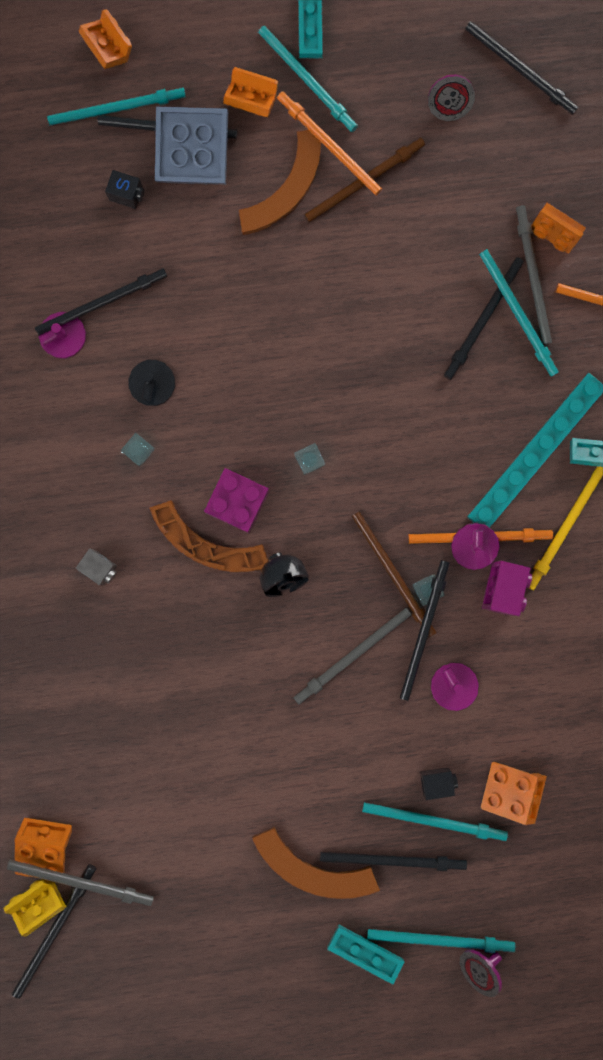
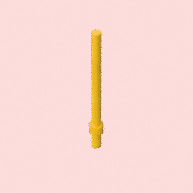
(542, 567)

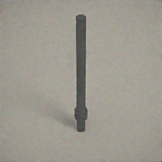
(525, 231)
(315, 685)
(127, 895)

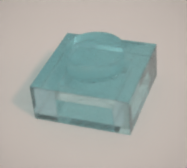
(137, 449)
(309, 459)
(423, 589)

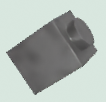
(97, 567)

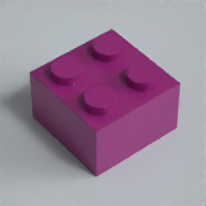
(236, 500)
(507, 588)

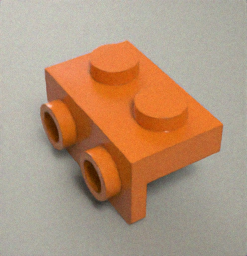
(106, 40)
(251, 92)

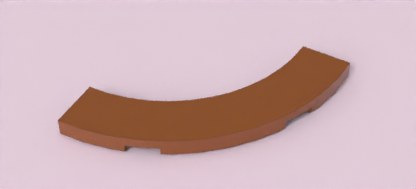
(291, 192)
(201, 550)
(311, 878)

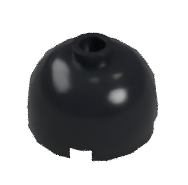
(281, 574)

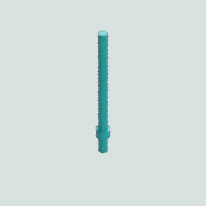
(161, 97)
(337, 110)
(542, 353)
(481, 830)
(488, 944)

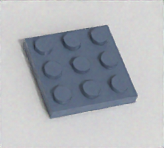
(191, 145)

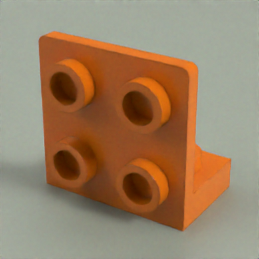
(557, 228)
(513, 793)
(42, 844)

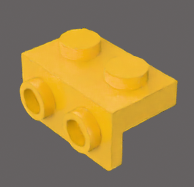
(35, 906)

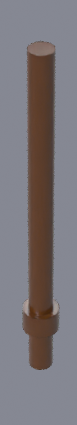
(402, 155)
(418, 612)

